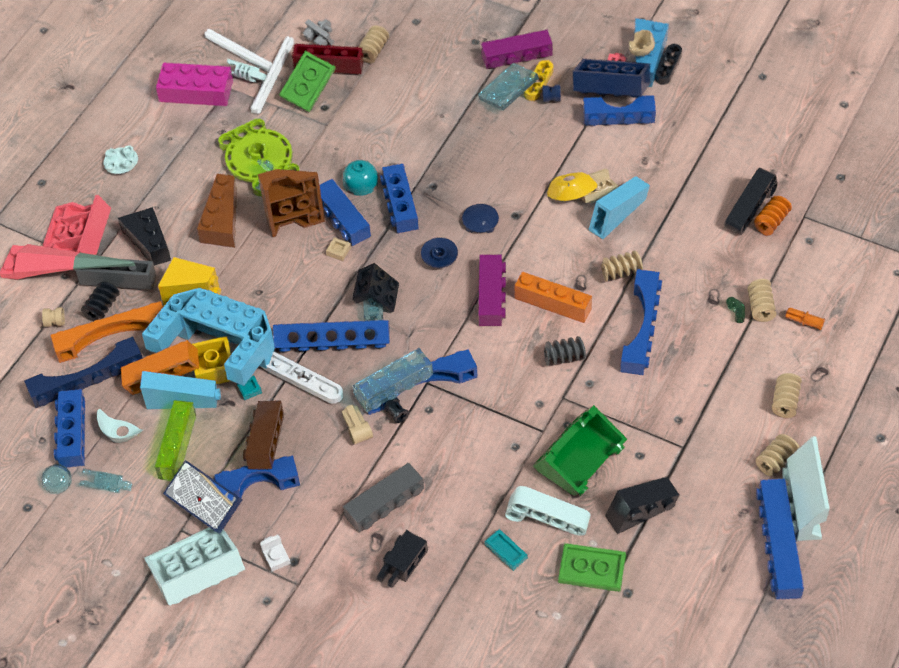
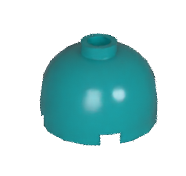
(360, 177)

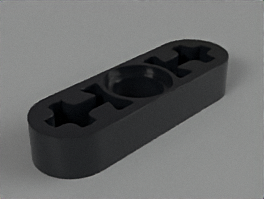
(668, 69)

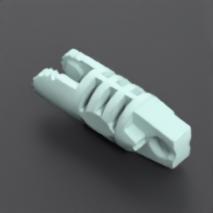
(246, 71)

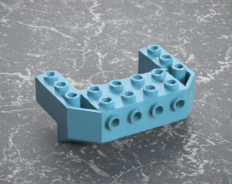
(219, 317)

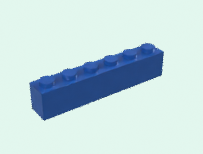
(781, 540)

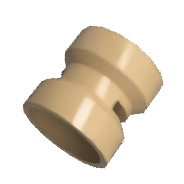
(54, 317)

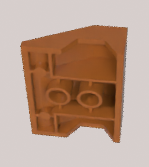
(291, 198)

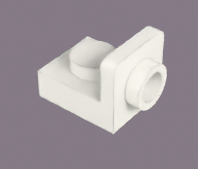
(274, 552)

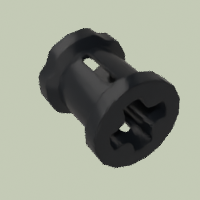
(396, 410)

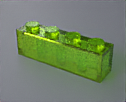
(175, 439)

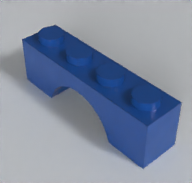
(600, 113)
(282, 474)

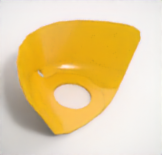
(577, 188)

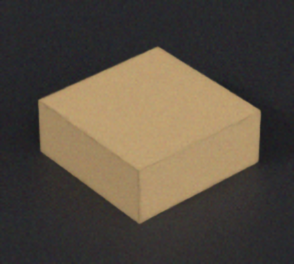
(338, 249)

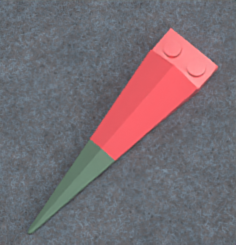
(39, 260)

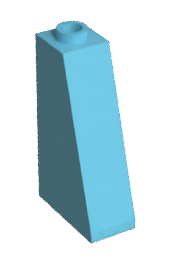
(617, 206)
(162, 389)

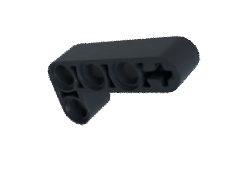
(761, 185)

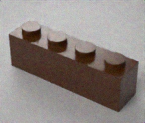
(264, 435)

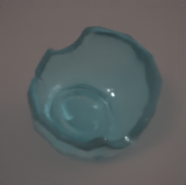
(56, 479)

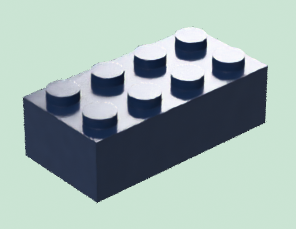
(611, 77)

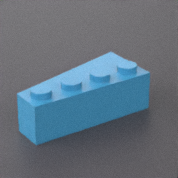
(660, 35)

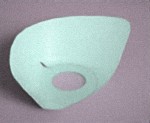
(109, 427)

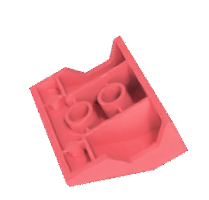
(78, 226)

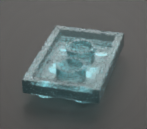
(508, 86)

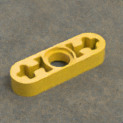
(538, 85)

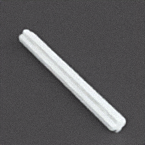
(272, 75)

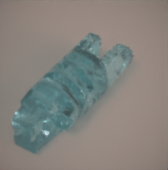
(106, 481)

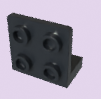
(376, 284)

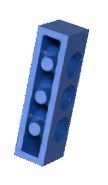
(400, 198)
(74, 454)

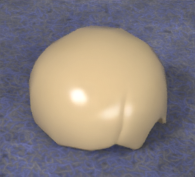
(642, 43)

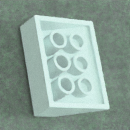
(194, 564)

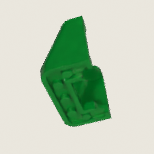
(580, 451)

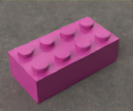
(194, 84)

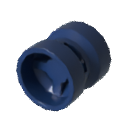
(551, 93)

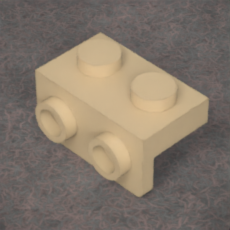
(604, 183)

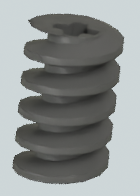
(564, 349)

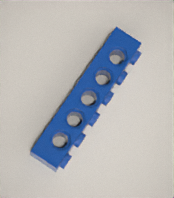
(282, 331)

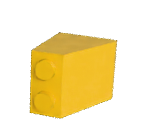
(186, 276)

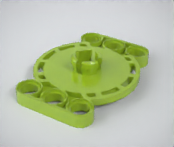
(248, 150)

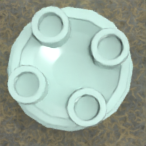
(120, 160)

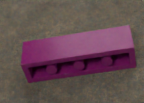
(516, 49)
(490, 290)

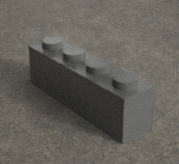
(137, 277)
(384, 497)

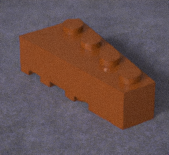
(219, 214)

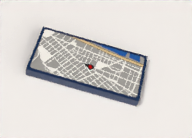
(202, 496)

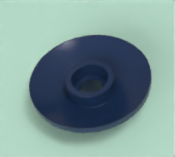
(439, 252)

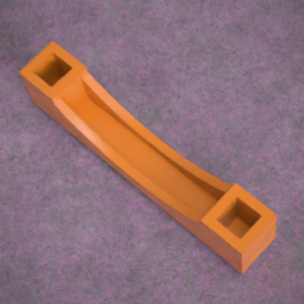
(72, 341)

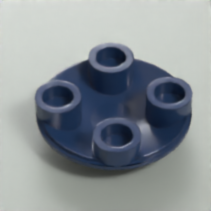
(480, 218)

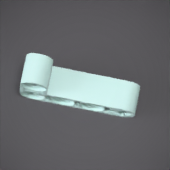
(547, 509)

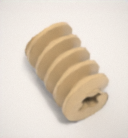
(373, 43)
(621, 264)
(761, 300)
(786, 395)
(776, 454)

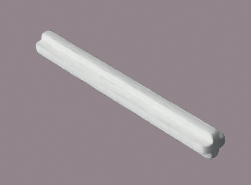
(238, 50)

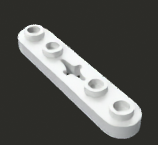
(316, 385)

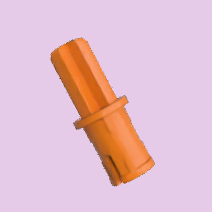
(805, 318)

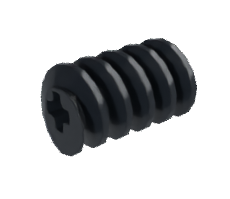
(100, 301)

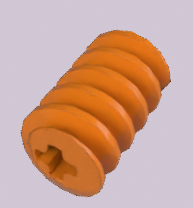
(772, 215)

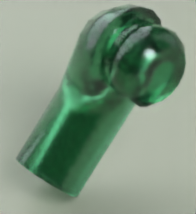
(736, 307)

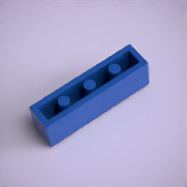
(343, 213)

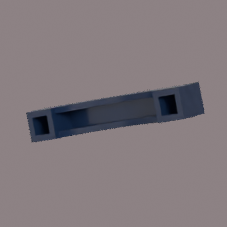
(46, 388)

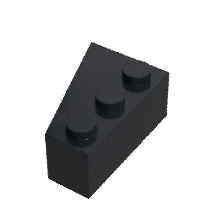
(146, 234)
(641, 503)

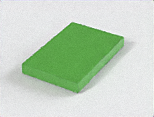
(307, 81)
(592, 567)

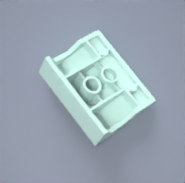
(806, 491)

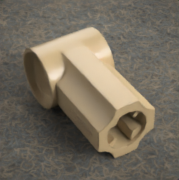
(357, 427)

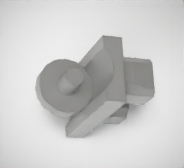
(321, 31)

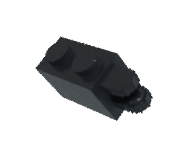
(403, 558)

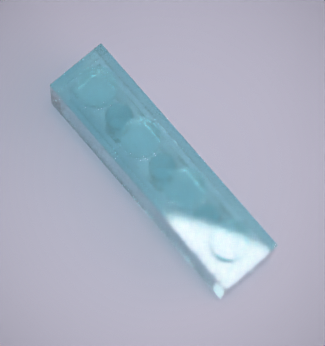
(393, 380)

